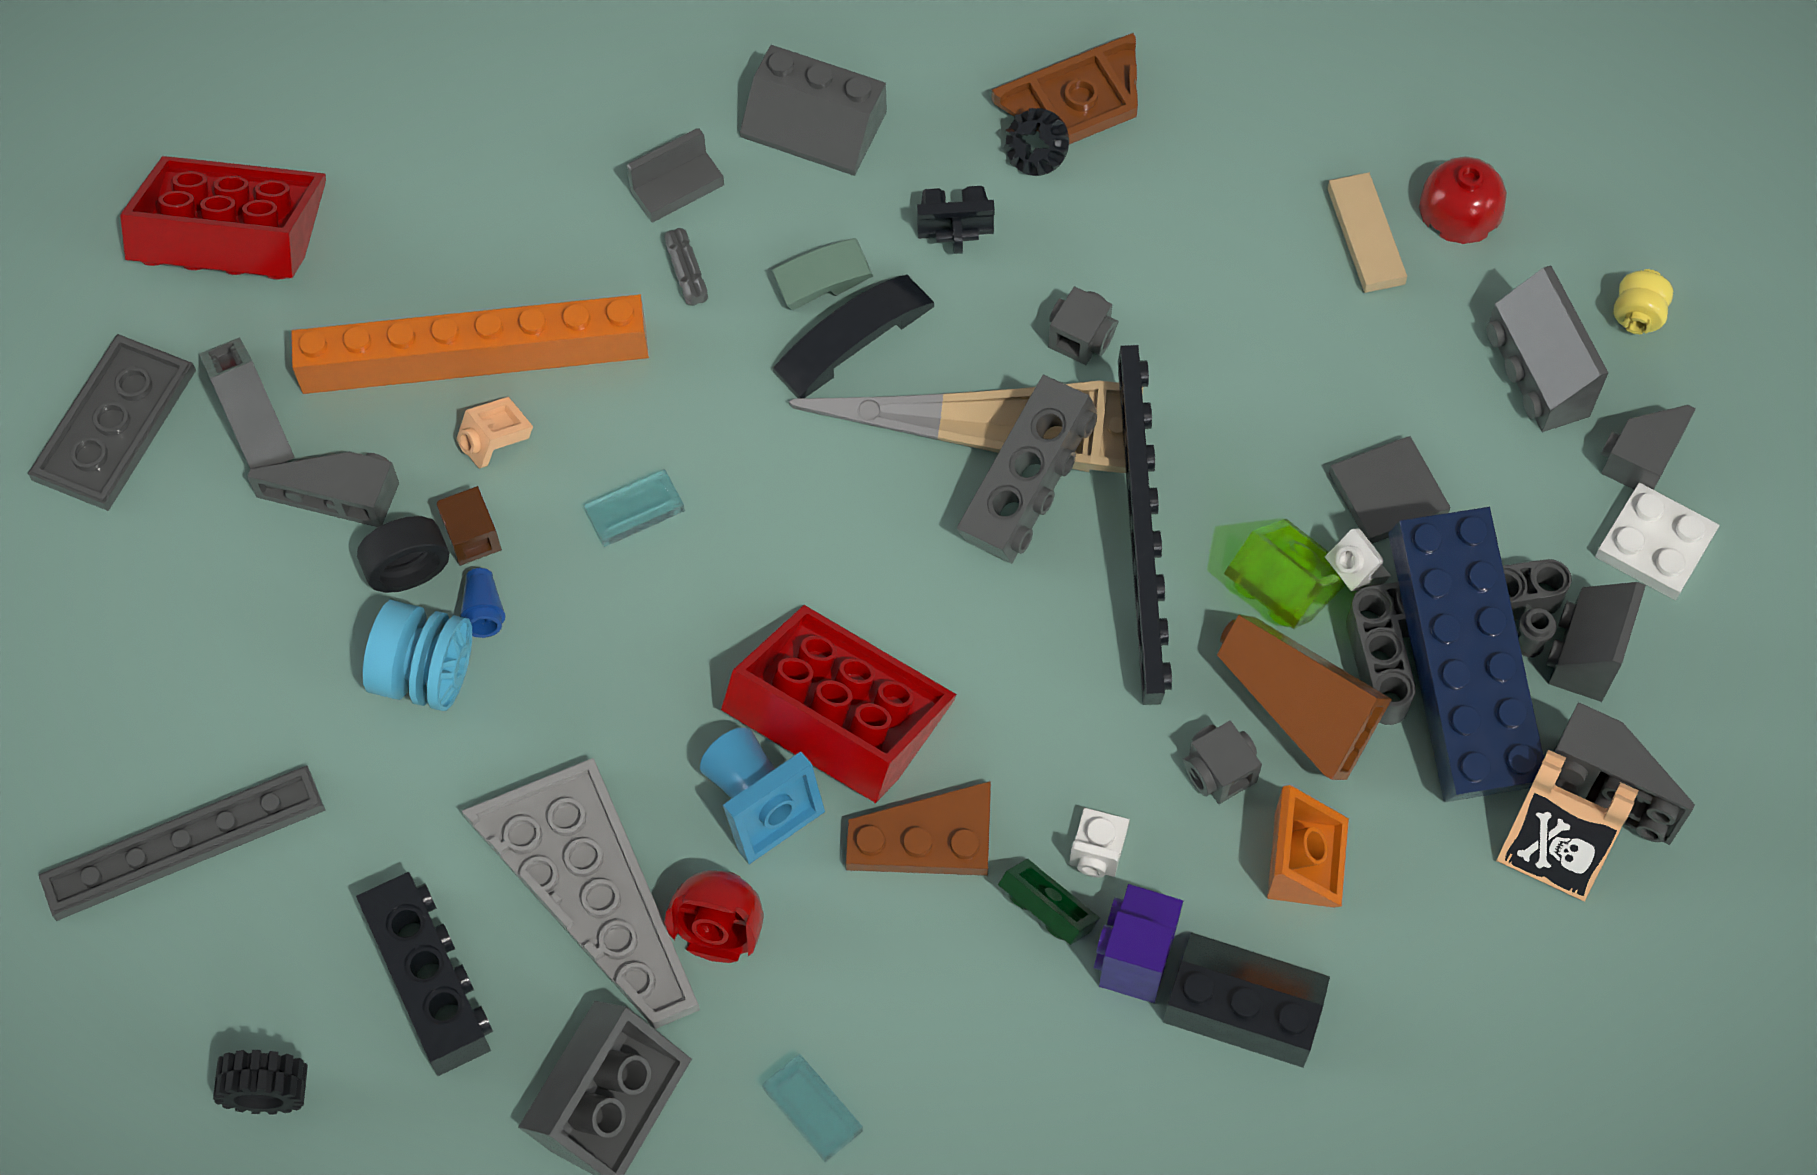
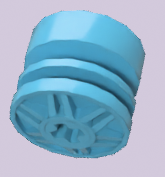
(417, 655)

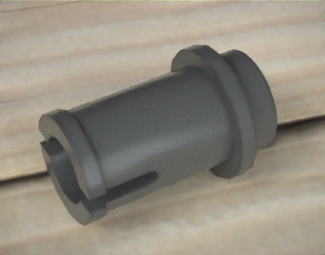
(1535, 629)

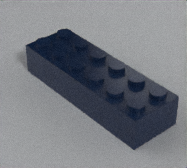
(1467, 653)

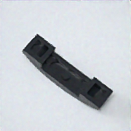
(849, 330)

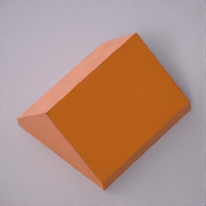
(1307, 851)

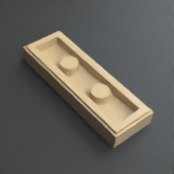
(1367, 232)

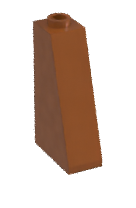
(1307, 695)

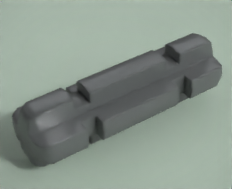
(686, 266)

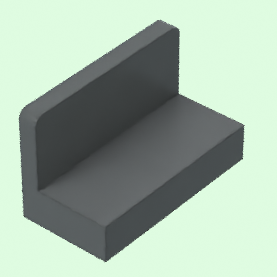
(673, 175)

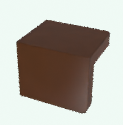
(469, 525)

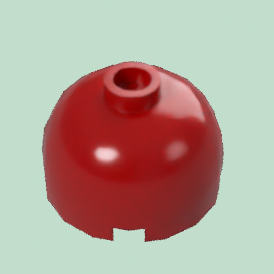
(1463, 200)
(716, 916)

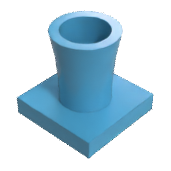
(765, 800)

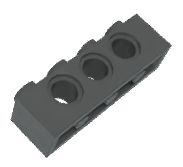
(1047, 407)

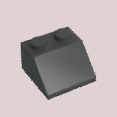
(1594, 638)

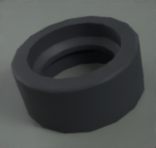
(403, 554)

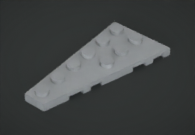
(580, 865)

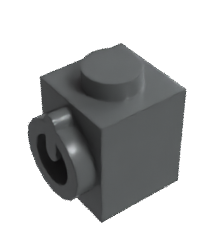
(1081, 325)
(1222, 761)

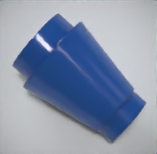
(482, 603)

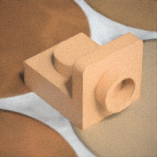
(491, 428)

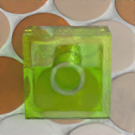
(1285, 573)

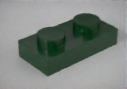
(1048, 901)

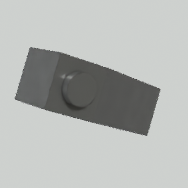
(334, 485)

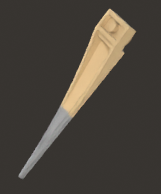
(982, 419)

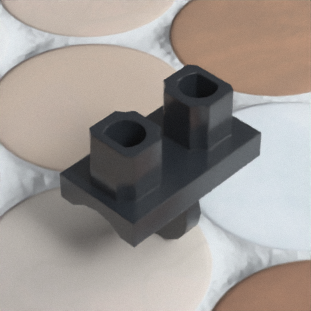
(955, 220)

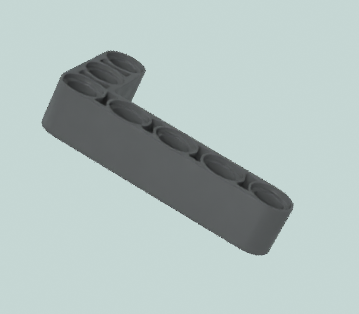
(1390, 628)

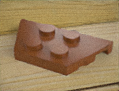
(1084, 91)

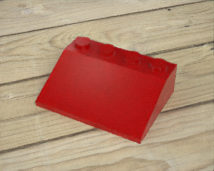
(222, 217)
(837, 702)

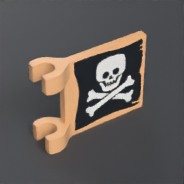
(1564, 835)

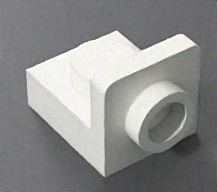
(1357, 561)
(1098, 843)

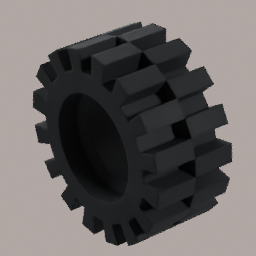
(260, 1082)

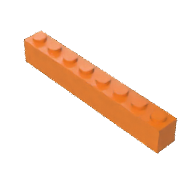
(469, 344)

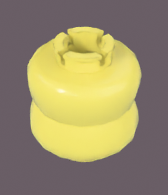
(1643, 301)

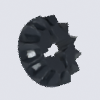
(1052, 132)

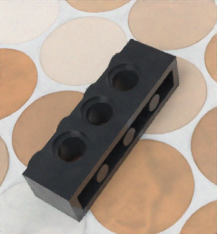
(448, 1041)

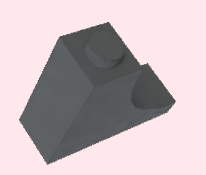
(246, 404)

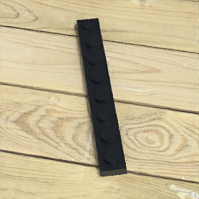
(1145, 543)

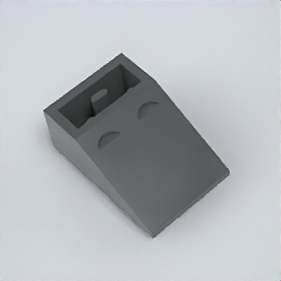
(1602, 755)

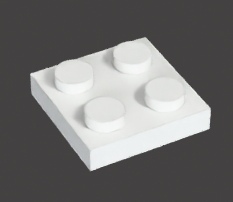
(1657, 541)

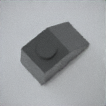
(1645, 446)

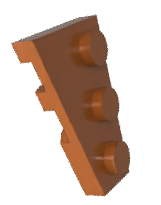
(925, 836)

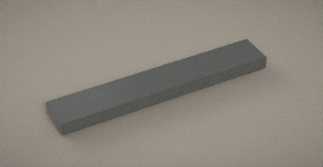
(181, 843)

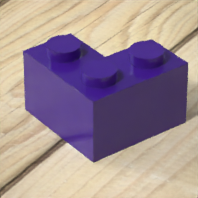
(1138, 943)

